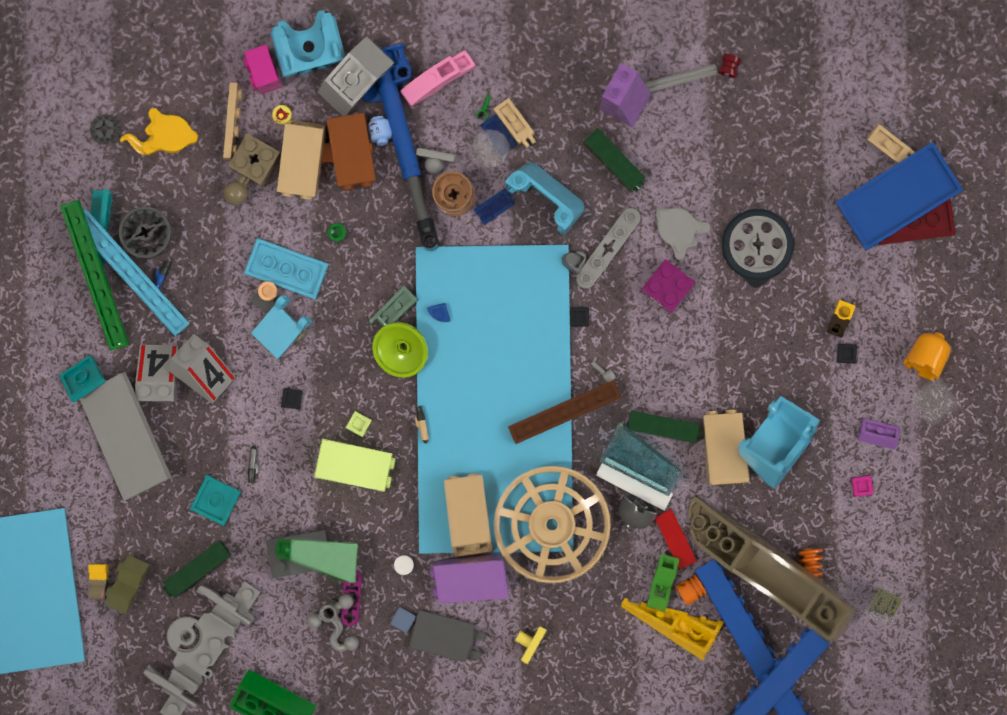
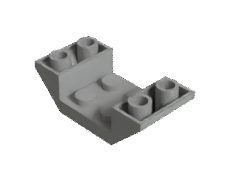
(355, 76)

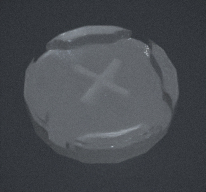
(490, 148)

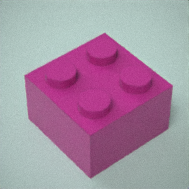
(261, 65)

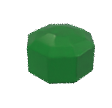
(336, 232)

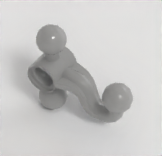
(315, 620)

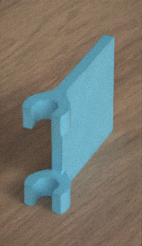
(279, 329)

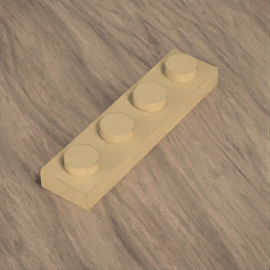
(233, 114)

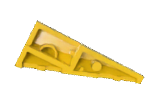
(687, 631)

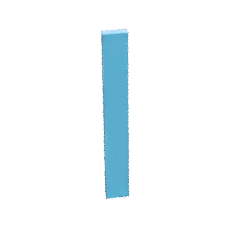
(135, 278)

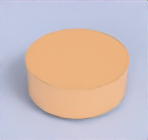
(267, 291)

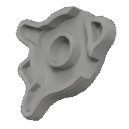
(678, 229)

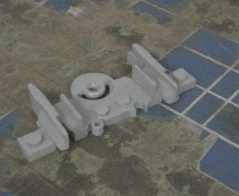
(194, 662)

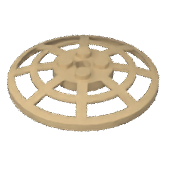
(564, 530)

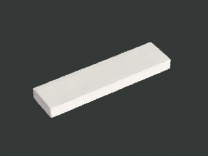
(634, 487)

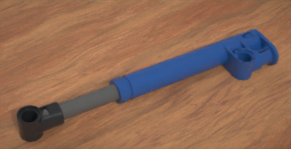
(402, 139)

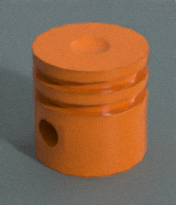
(690, 590)

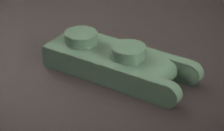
(395, 307)

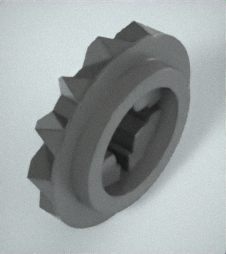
(111, 135)

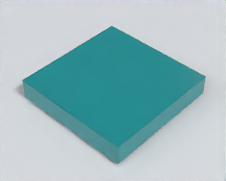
(82, 378)
(215, 500)

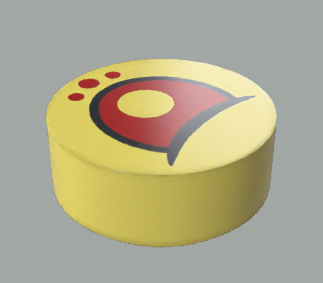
(281, 114)

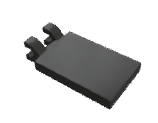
(445, 636)

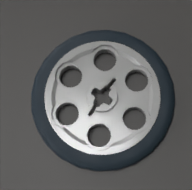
(756, 218)

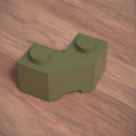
(130, 576)

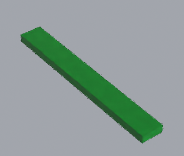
(94, 274)

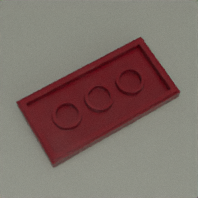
(931, 225)

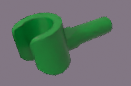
(484, 107)

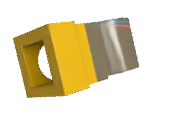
(98, 581)

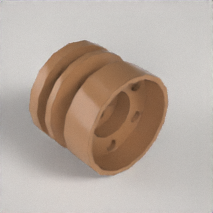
(443, 189)

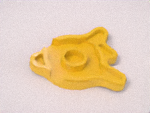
(168, 133)

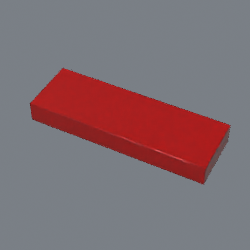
(675, 539)

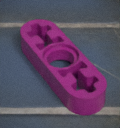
(354, 612)

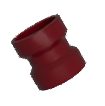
(729, 65)

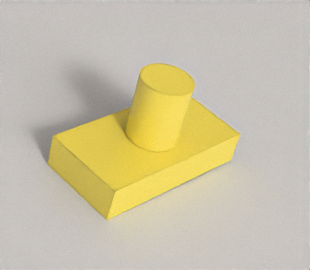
(530, 642)

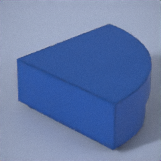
(372, 95)
(439, 312)

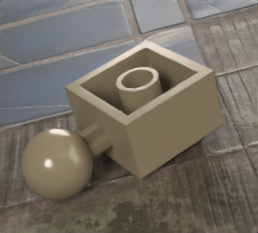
(259, 173)

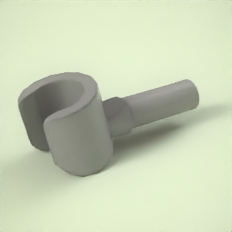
(608, 376)

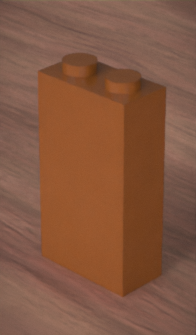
(351, 151)

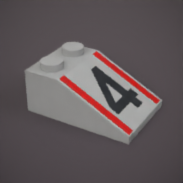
(201, 369)
(153, 379)

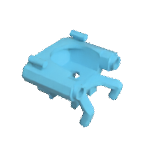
(290, 51)

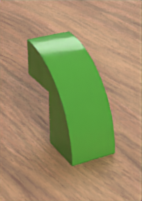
(662, 582)

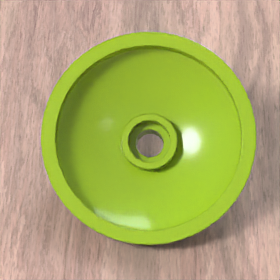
(393, 356)

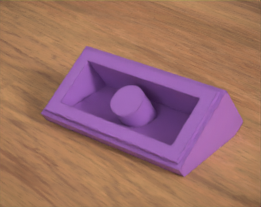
(879, 433)

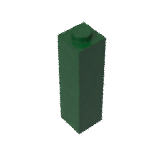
(614, 161)
(664, 427)
(196, 569)

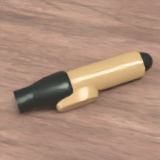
(421, 424)

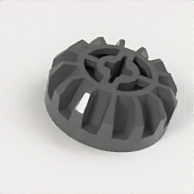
(130, 240)

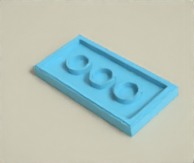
(286, 268)

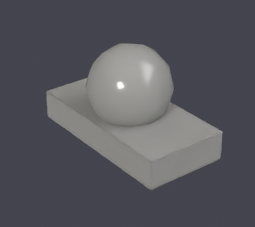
(434, 159)

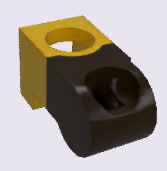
(840, 318)

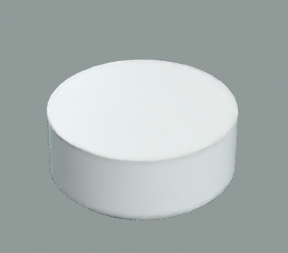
(403, 565)

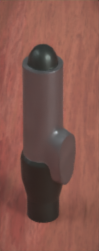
(253, 465)

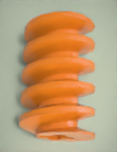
(810, 560)

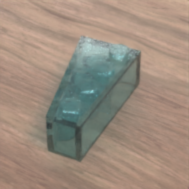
(639, 461)

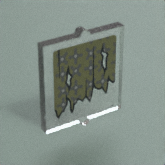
(884, 606)

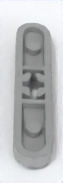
(619, 233)

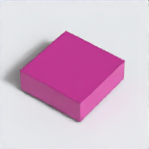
(862, 486)

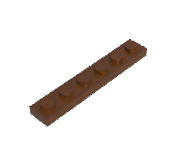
(564, 412)

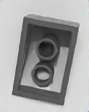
(281, 568)

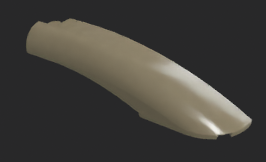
(769, 570)

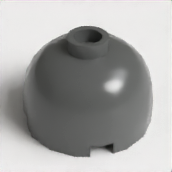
(635, 513)

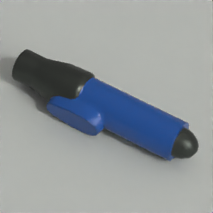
(161, 274)

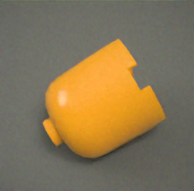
(928, 355)

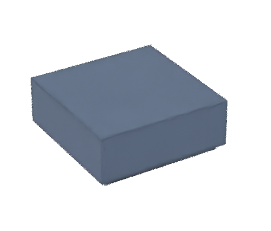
(403, 619)

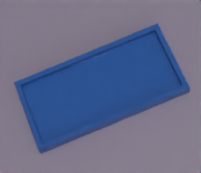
(899, 196)

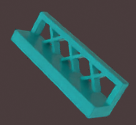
(101, 209)

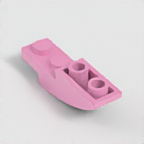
(436, 77)

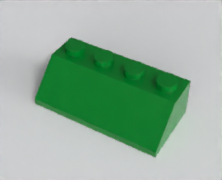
(262, 697)

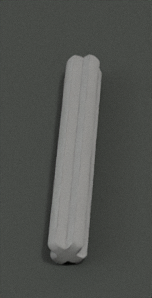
(681, 78)

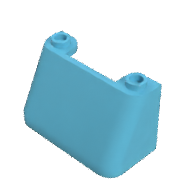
(532, 175)
(779, 441)

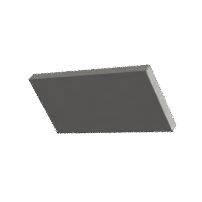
(125, 437)

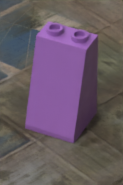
(625, 96)
(470, 578)

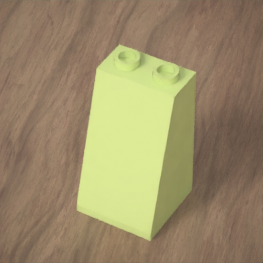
(354, 465)

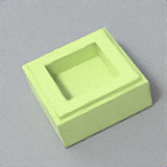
(358, 424)

